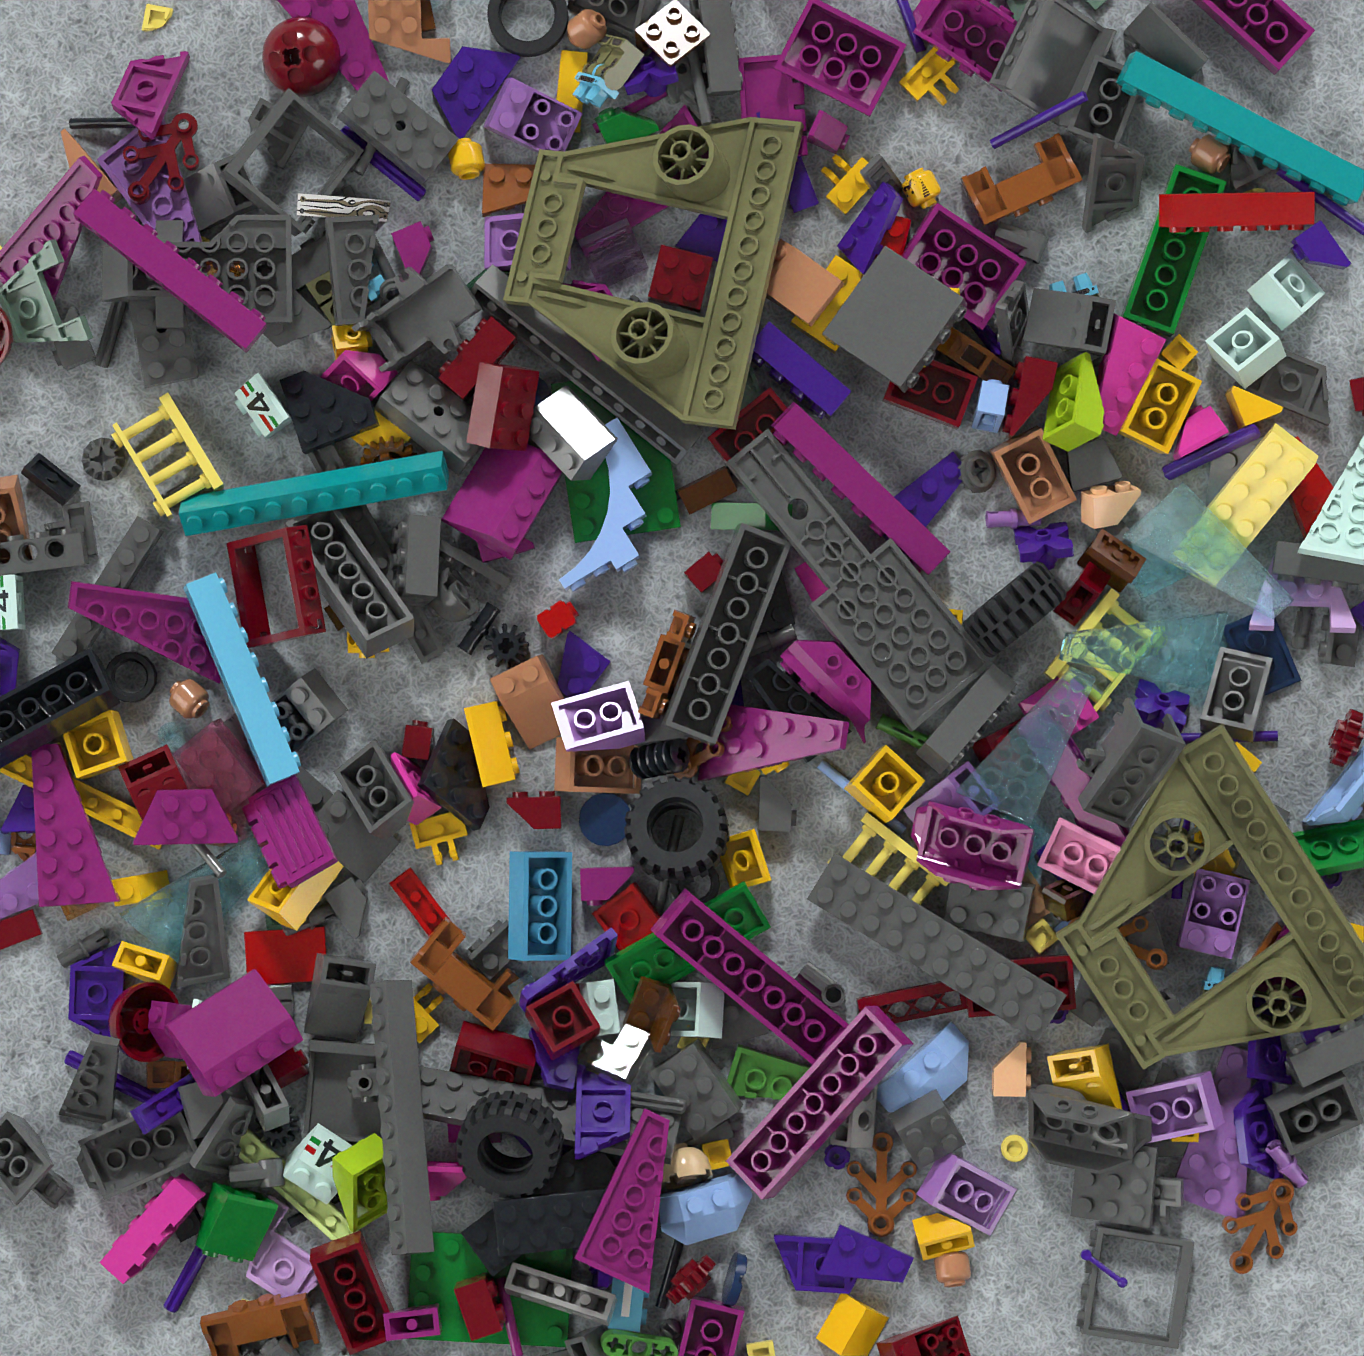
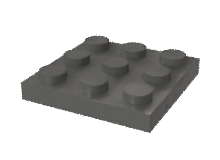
(1119, 1194)

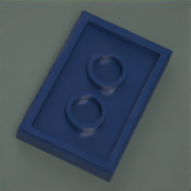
(1267, 644)

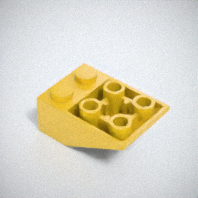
(1088, 1072)

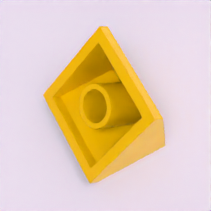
(1249, 408)
(744, 860)
(851, 1327)

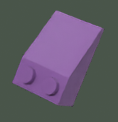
(501, 241)
(600, 719)
(1179, 1106)
(966, 1192)

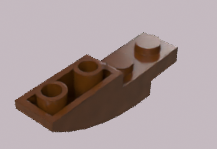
(975, 358)

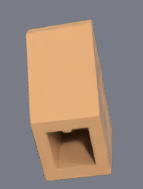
(1107, 504)
(1010, 1074)

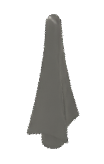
(722, 1131)

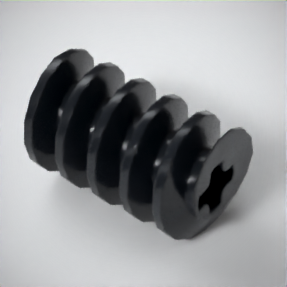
(659, 758)

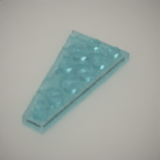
(1197, 542)
(1161, 650)
(1025, 760)
(162, 913)

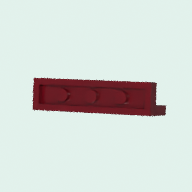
(912, 993)

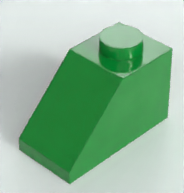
(623, 125)

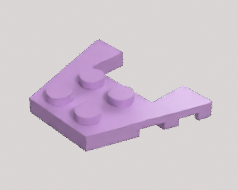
(1311, 596)
(281, 1264)

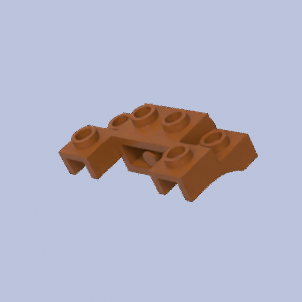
(1026, 188)
(667, 664)
(461, 980)
(259, 1320)

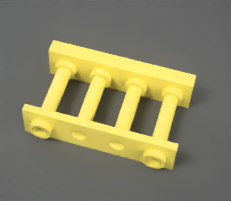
(180, 434)
(1108, 605)
(892, 845)

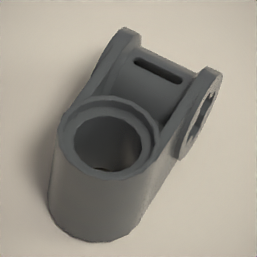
(48, 1185)

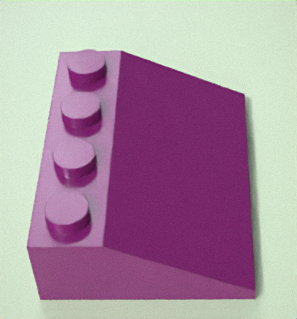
(840, 56)
(964, 260)
(503, 497)
(233, 1033)

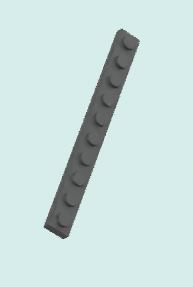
(425, 640)

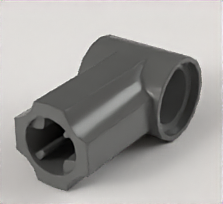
(1024, 243)
(818, 983)
(261, 1173)

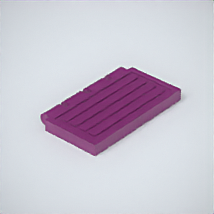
(771, 93)
(289, 832)

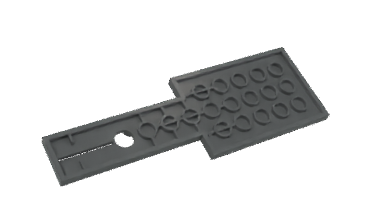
(873, 601)

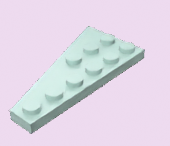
(1340, 525)

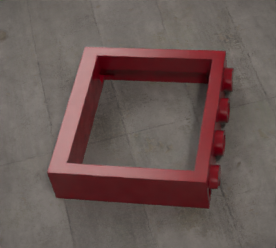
(250, 591)

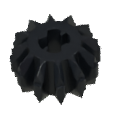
(499, 639)
(274, 1135)

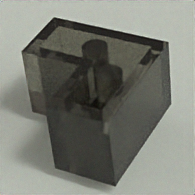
(617, 1060)

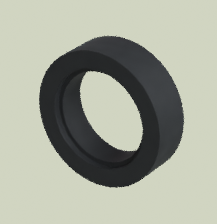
(528, 48)

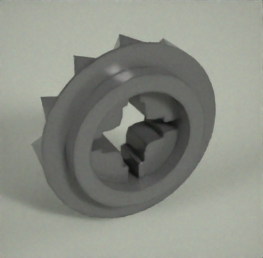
(110, 449)
(985, 478)

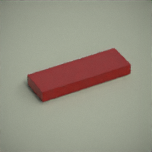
(418, 900)

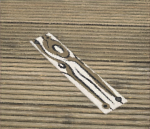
(341, 206)

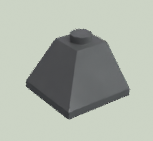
(203, 1110)

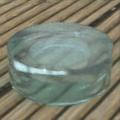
(172, 735)

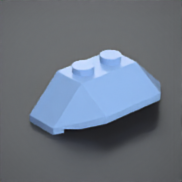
(1343, 797)
(936, 1065)
(704, 1209)

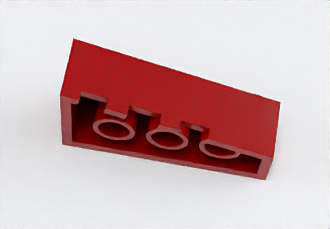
(1309, 498)

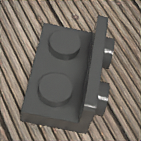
(1338, 647)
(493, 952)

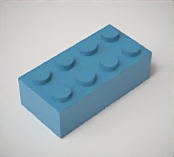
(540, 905)

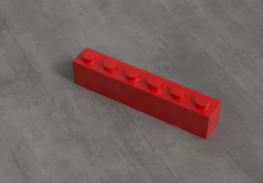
(1236, 209)

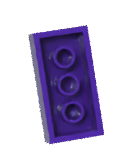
(799, 371)

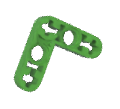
(621, 1335)

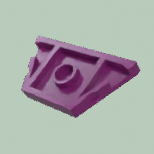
(148, 90)
(185, 818)

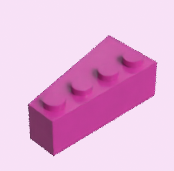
(1125, 368)
(153, 1228)

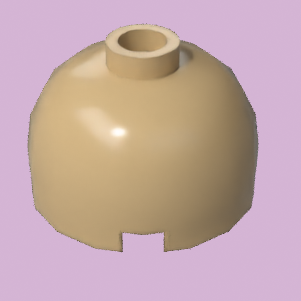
(686, 1167)

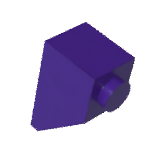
(1319, 248)

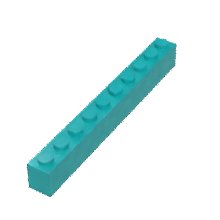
(1242, 128)
(314, 493)

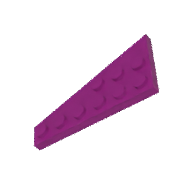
(150, 619)
(770, 738)
(66, 846)

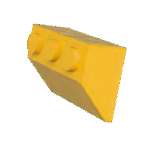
(491, 743)
(292, 905)

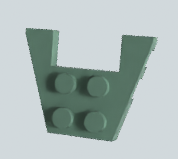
(31, 306)

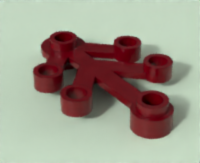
(164, 154)

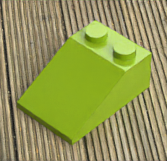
(1074, 405)
(361, 1181)

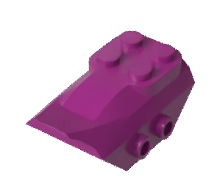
(967, 32)
(832, 677)
(972, 847)

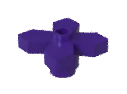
(651, 76)
(1043, 544)
(1154, 705)

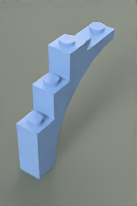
(613, 546)

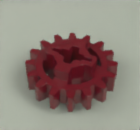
(1346, 738)
(690, 1279)

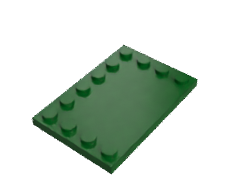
(590, 497)
(453, 1260)

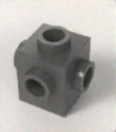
(358, 1086)

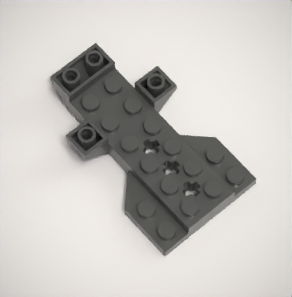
(243, 242)

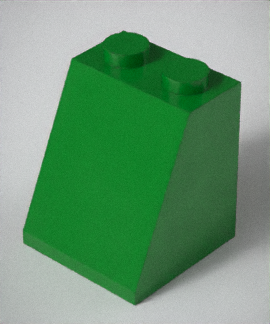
(234, 1222)

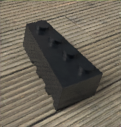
(784, 695)

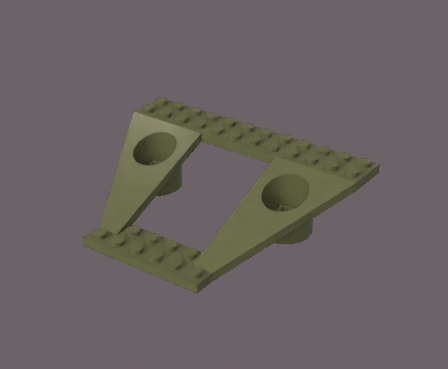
(744, 180)
(1321, 952)

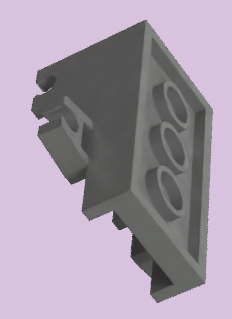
(420, 316)
(1129, 766)

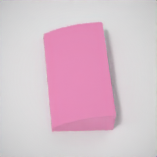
(1077, 855)

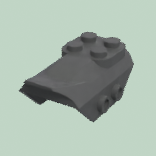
(1082, 1132)
(126, 1158)

